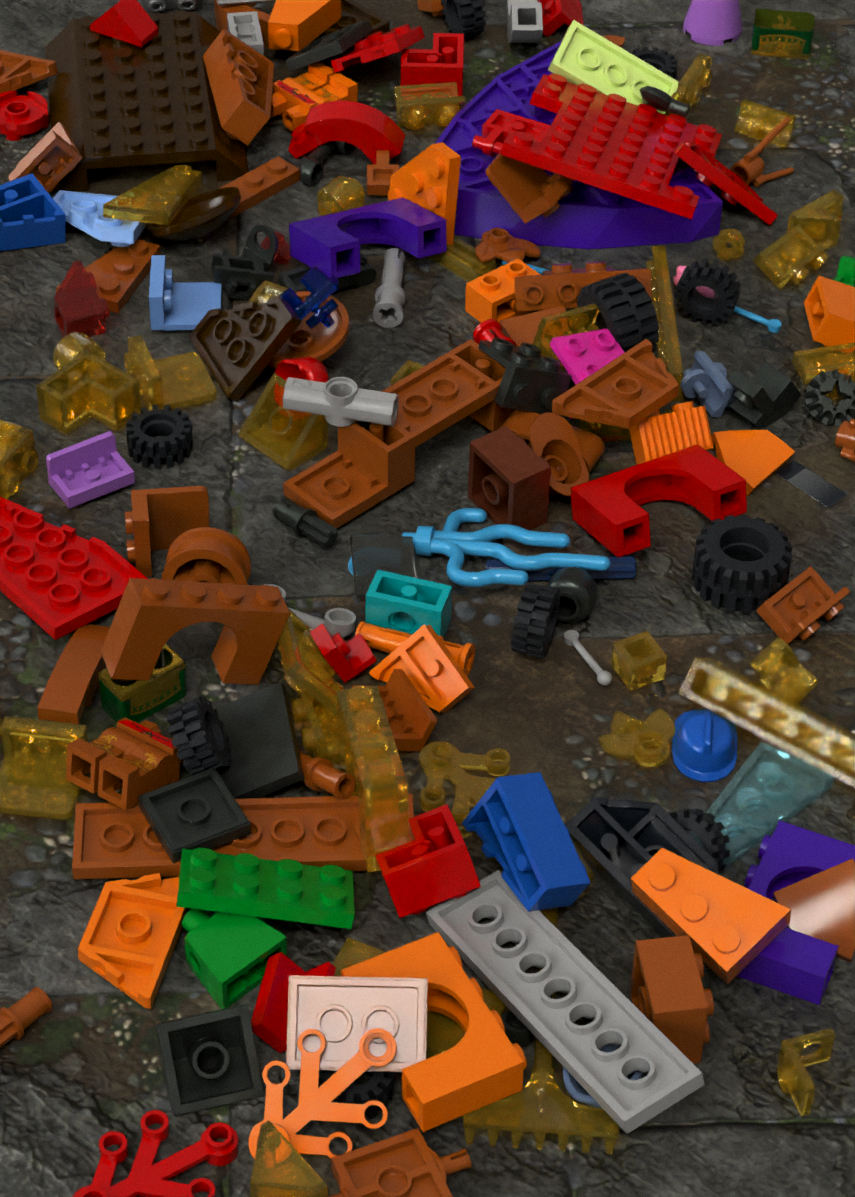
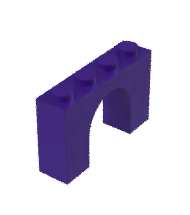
(335, 238)
(794, 960)

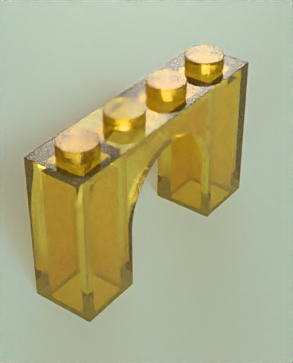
(373, 759)

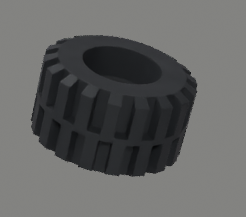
(623, 310)
(741, 562)

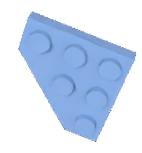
(86, 214)

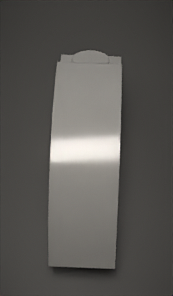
(524, 21)

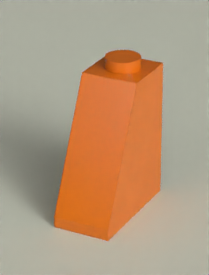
(299, 22)

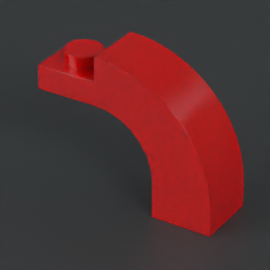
(347, 123)

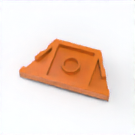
(134, 934)

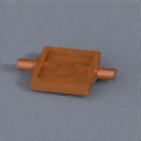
(397, 1168)

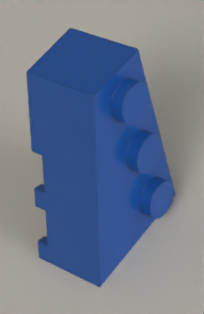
(529, 841)

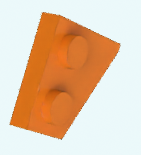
(428, 668)

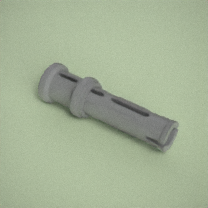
(390, 295)

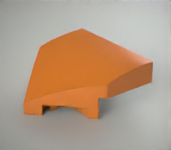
(751, 454)

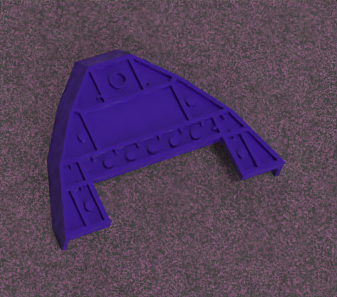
(586, 215)

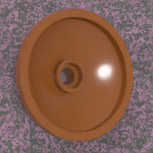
(315, 342)

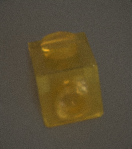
(783, 672)

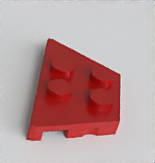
(378, 46)
(733, 187)

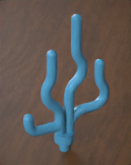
(478, 543)

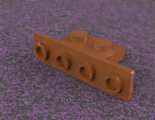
(563, 284)

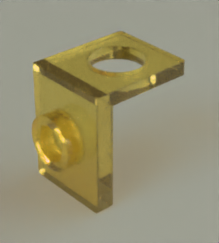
(791, 1066)

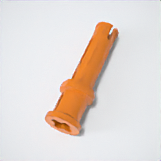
(389, 639)

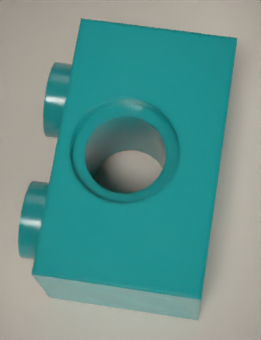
(408, 603)

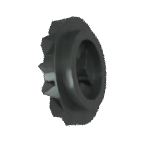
(821, 406)

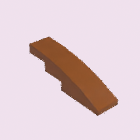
(74, 676)

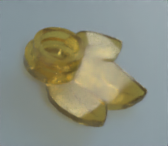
(639, 740)

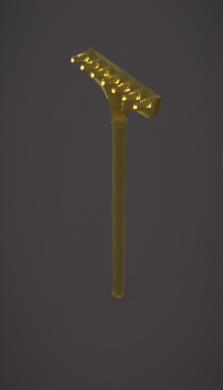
(542, 1106)

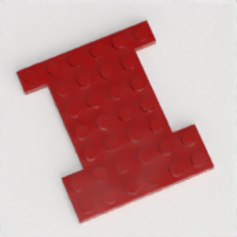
(611, 144)

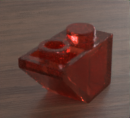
(78, 304)

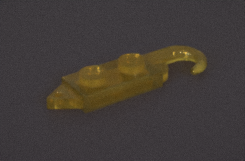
(694, 80)

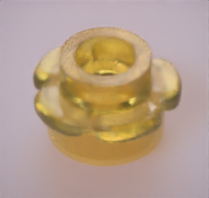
(729, 236)

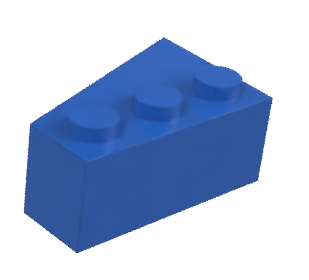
(29, 215)

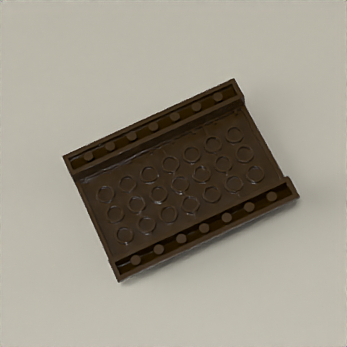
(138, 101)

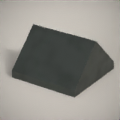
(209, 1059)

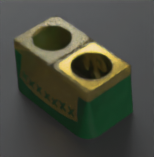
(782, 33)
(144, 697)

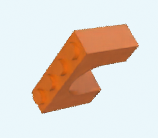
(475, 1070)

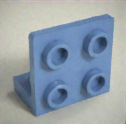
(178, 304)

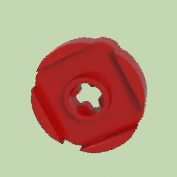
(22, 114)

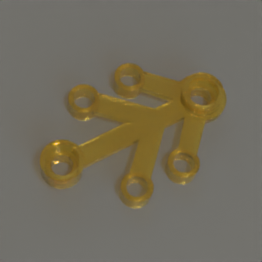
(444, 762)

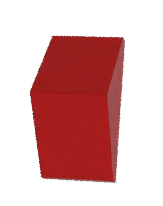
(127, 23)

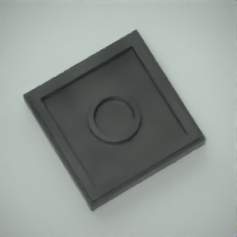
(194, 814)

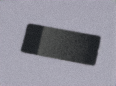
(811, 483)

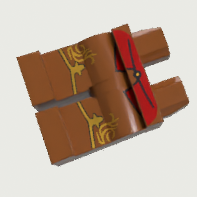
(124, 758)

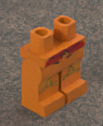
(319, 85)

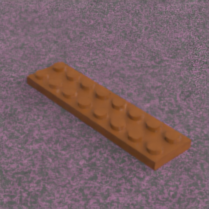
(303, 829)

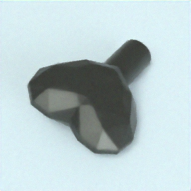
(662, 101)

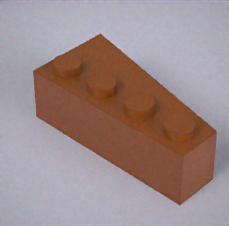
(240, 86)

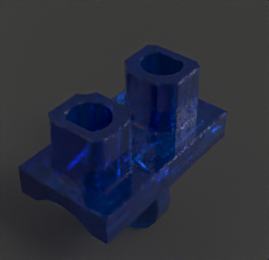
(320, 288)

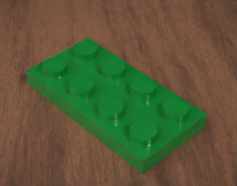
(266, 888)

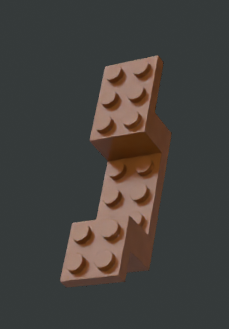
(381, 458)

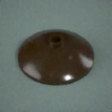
(199, 216)

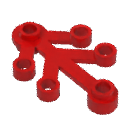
(152, 1179)

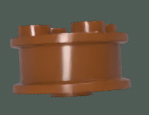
(208, 557)

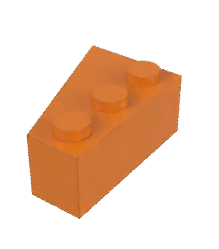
(720, 916)

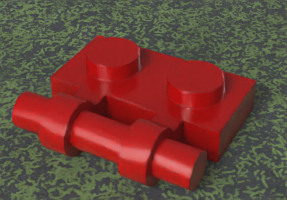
(498, 127)

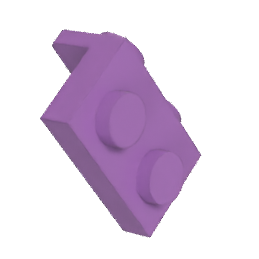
(88, 470)

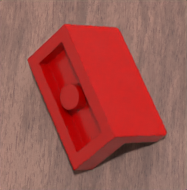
(558, 12)
(271, 1007)

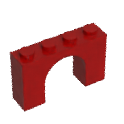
(611, 508)

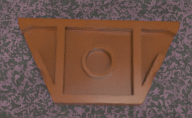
(23, 70)
(621, 390)

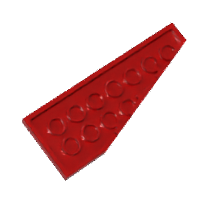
(57, 574)

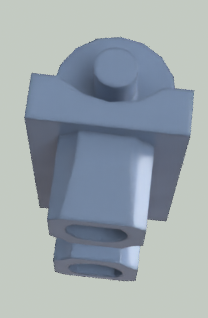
(709, 384)

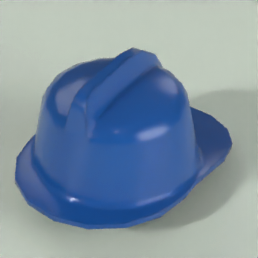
(704, 745)

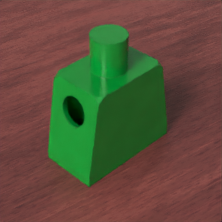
(229, 952)

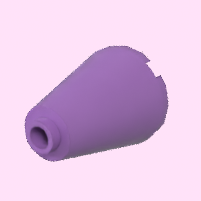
(713, 21)

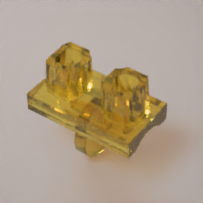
(760, 120)

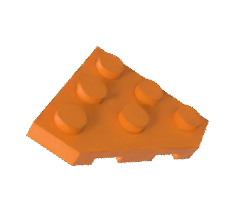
(431, 182)

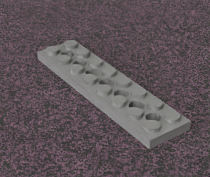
(551, 1020)

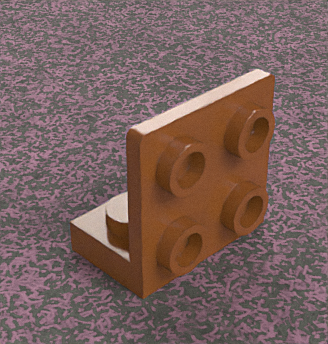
(49, 159)

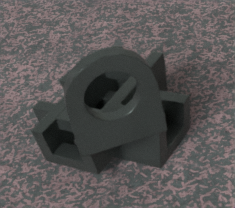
(250, 269)

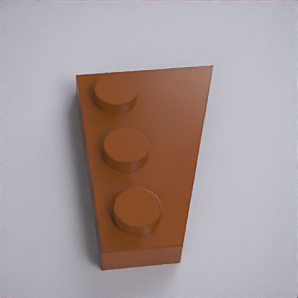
(122, 272)

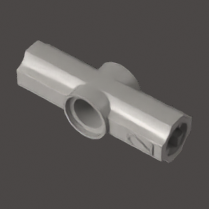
(341, 401)

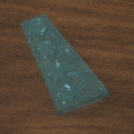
(761, 793)

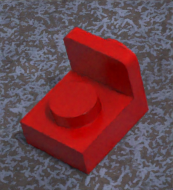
(344, 657)

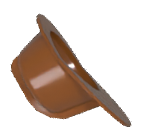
(558, 444)

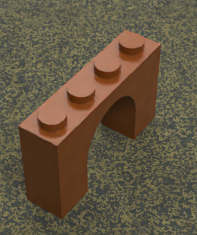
(159, 608)

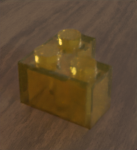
(88, 389)

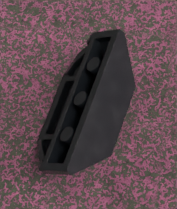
(624, 836)

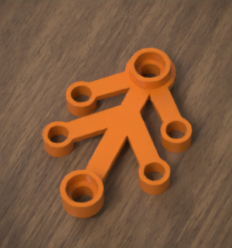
(316, 1102)

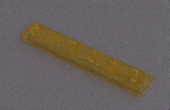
(664, 308)

